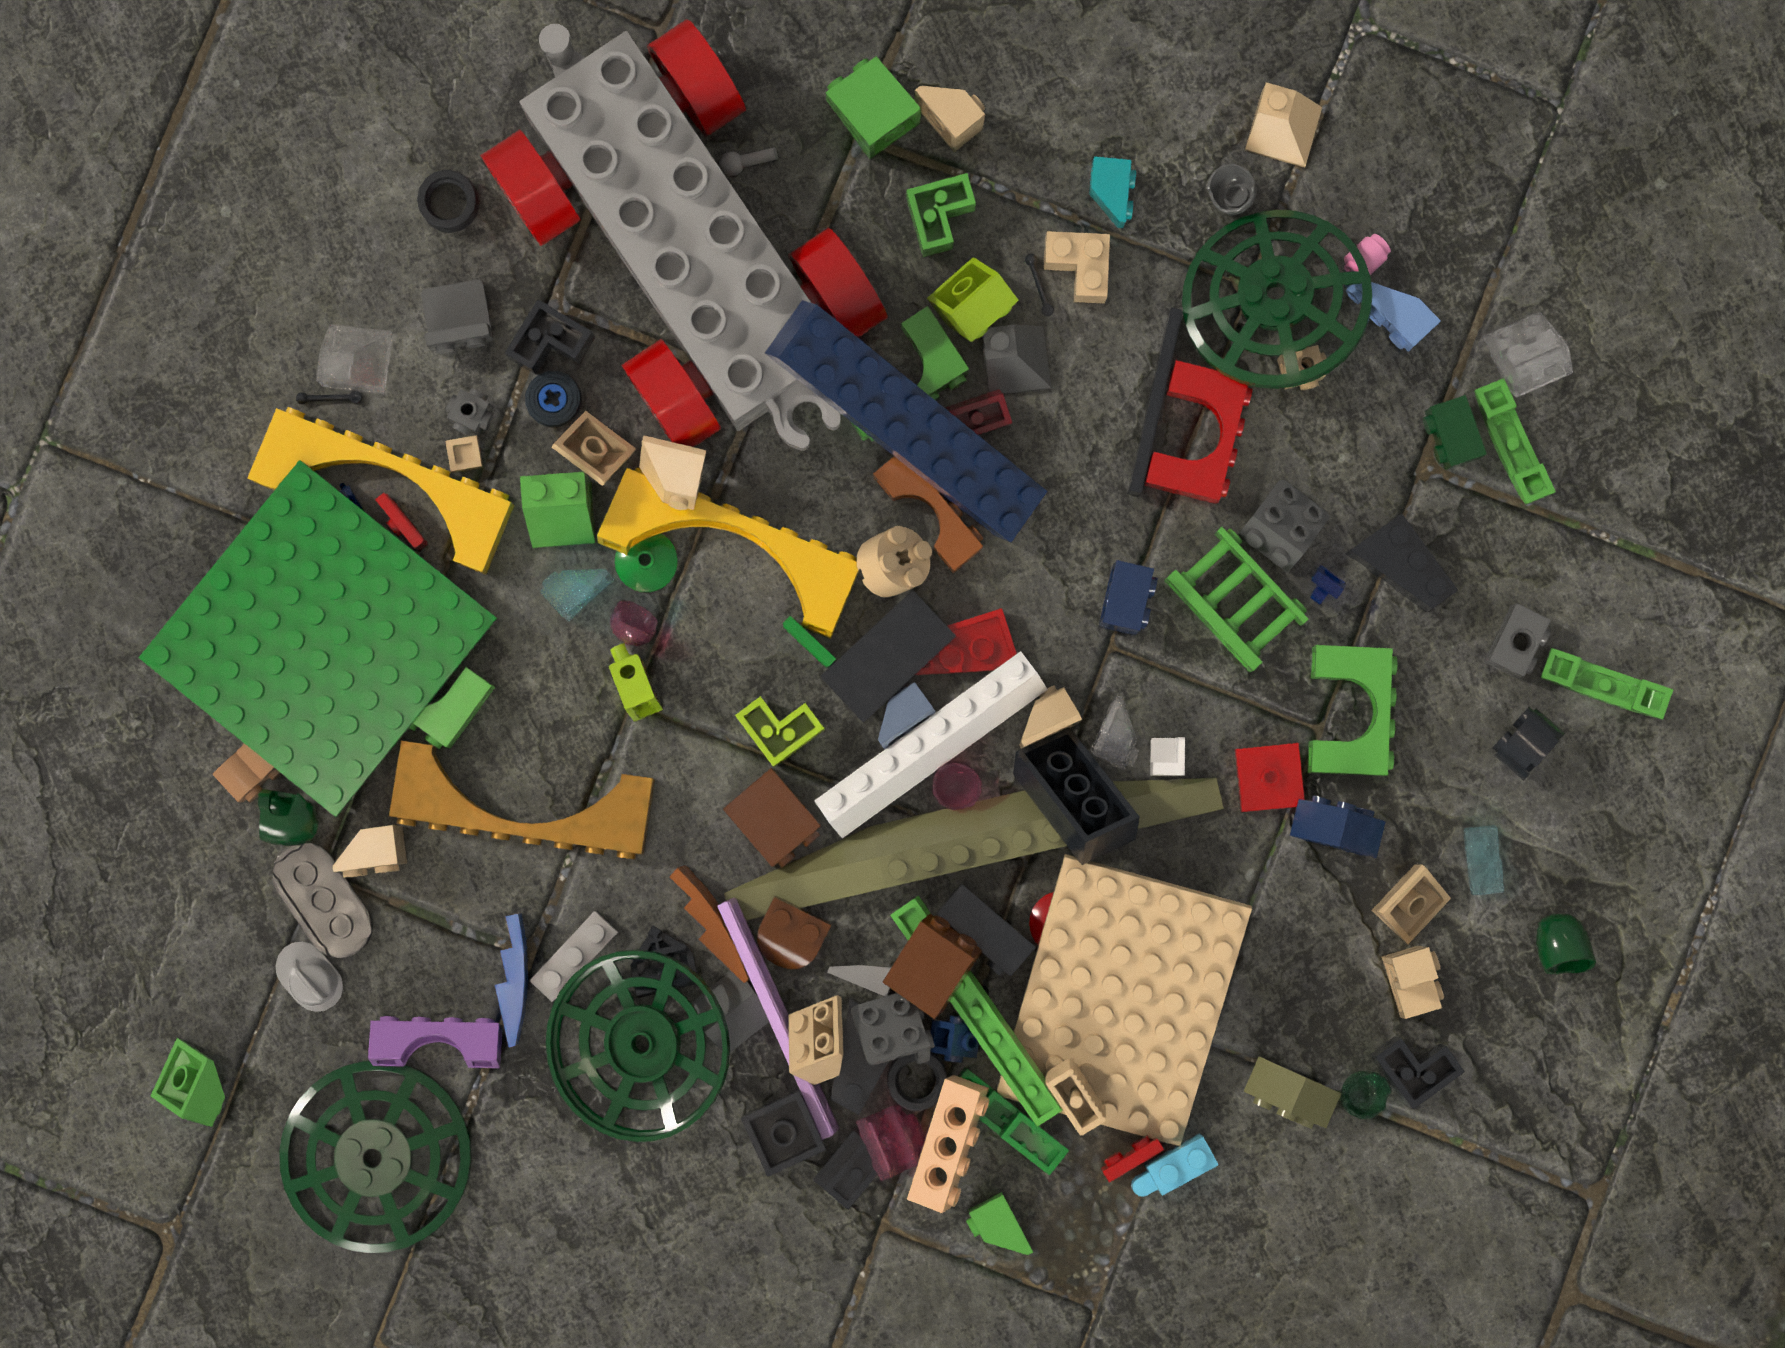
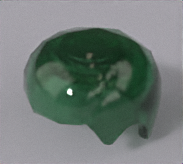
(1365, 1094)

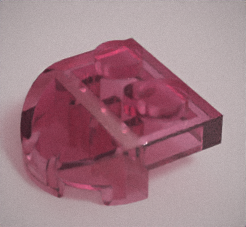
(892, 1140)

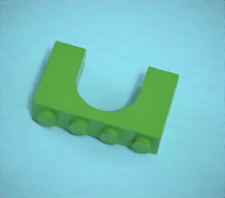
(940, 359)
(1373, 672)
(450, 716)

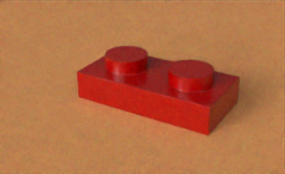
(1120, 1164)

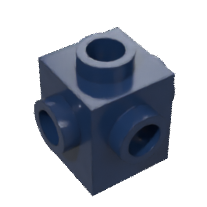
(953, 1039)

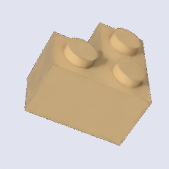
(1085, 255)
(1412, 980)

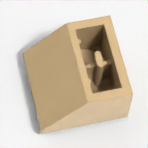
(373, 848)
(816, 1041)

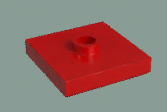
(1269, 777)

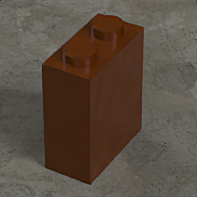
(773, 819)
(932, 965)

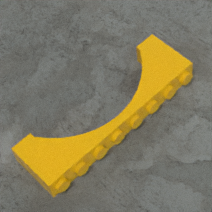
(472, 515)
(818, 575)

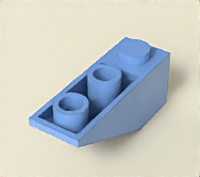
(1399, 313)

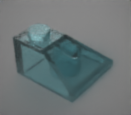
(574, 589)

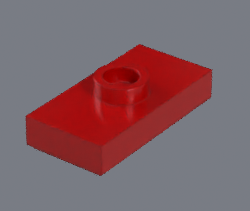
(400, 523)

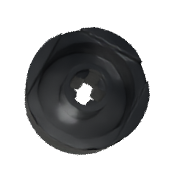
(1529, 743)

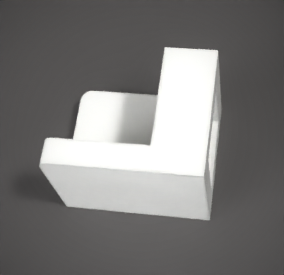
(1167, 756)

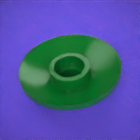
(649, 577)

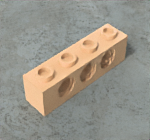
(926, 1187)

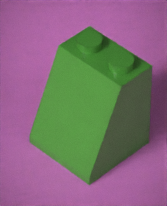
(873, 106)
(558, 509)

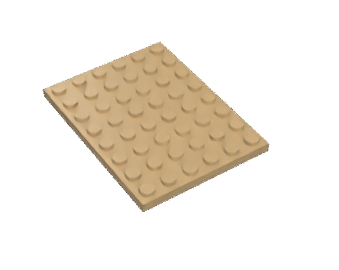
(1130, 991)

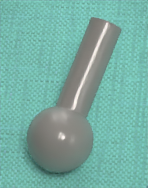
(733, 163)

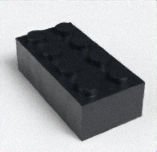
(1076, 795)

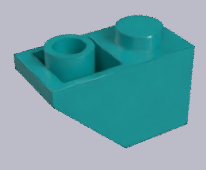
(1110, 188)

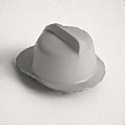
(309, 976)

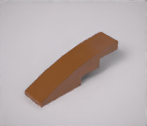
(705, 910)

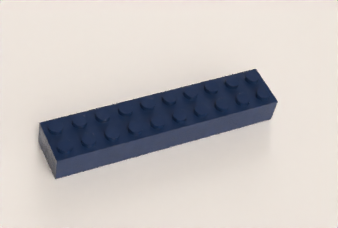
(905, 420)

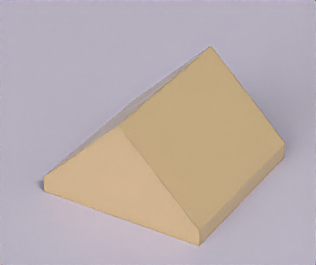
(1412, 903)

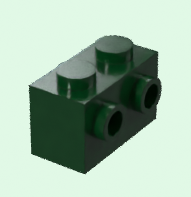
(1454, 433)

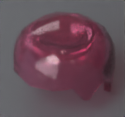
(632, 623)
(956, 786)

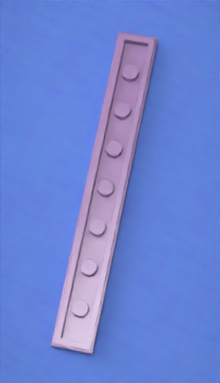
(774, 1009)

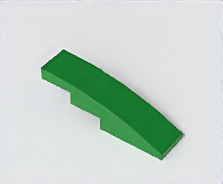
(1019, 1129)

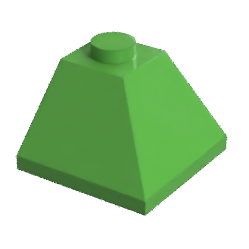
(190, 1085)

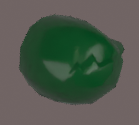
(286, 818)
(1560, 942)

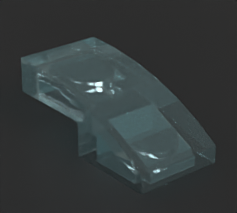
(1483, 860)

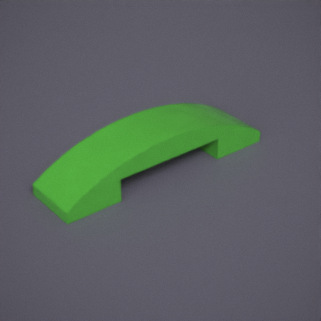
(1512, 442)
(1606, 685)

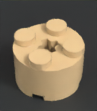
(894, 561)

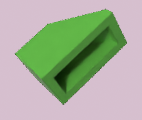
(998, 1225)

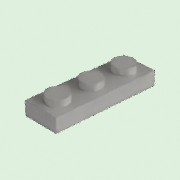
(573, 955)

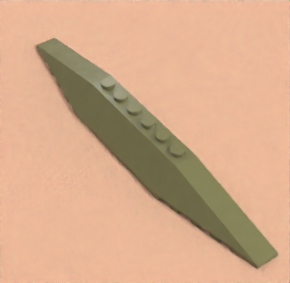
(950, 843)

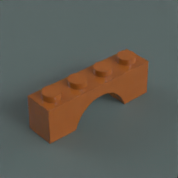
(956, 541)

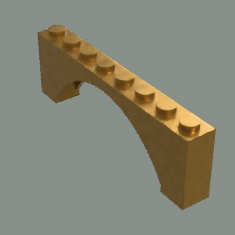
(428, 795)

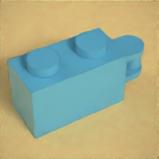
(1175, 1167)

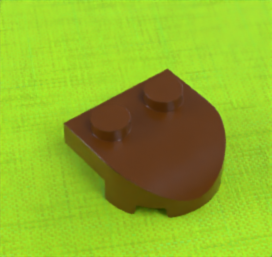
(790, 935)

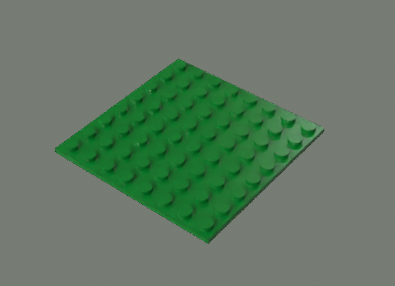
(317, 638)

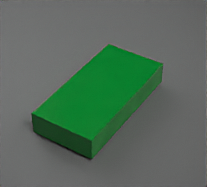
(809, 642)

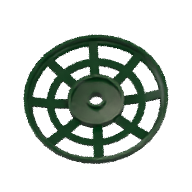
(1277, 313)
(622, 1049)
(395, 1153)

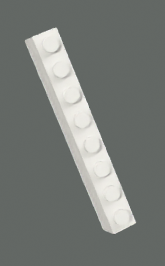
(931, 744)

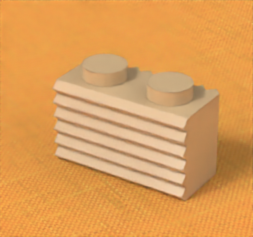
(1075, 1096)

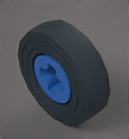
(549, 414)

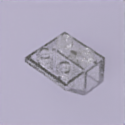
(1529, 354)

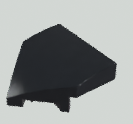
(664, 944)

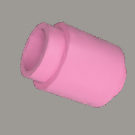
(1374, 251)

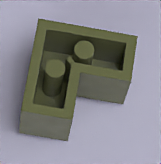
(1292, 1093)

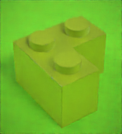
(777, 738)

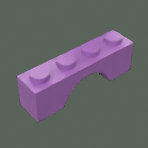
(395, 1040)

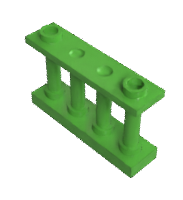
(1227, 629)

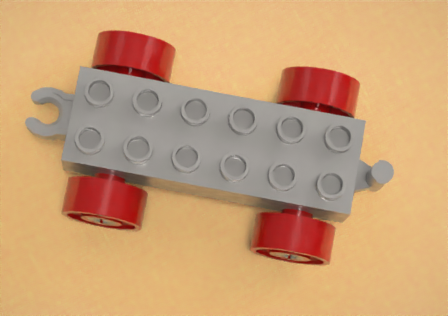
(677, 226)

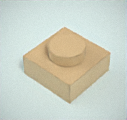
(464, 454)

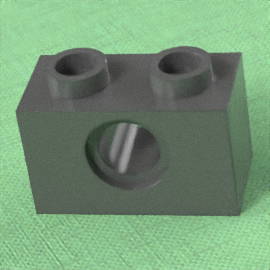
(1503, 652)

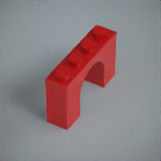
(1204, 477)

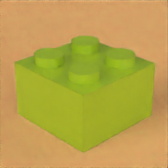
(973, 299)

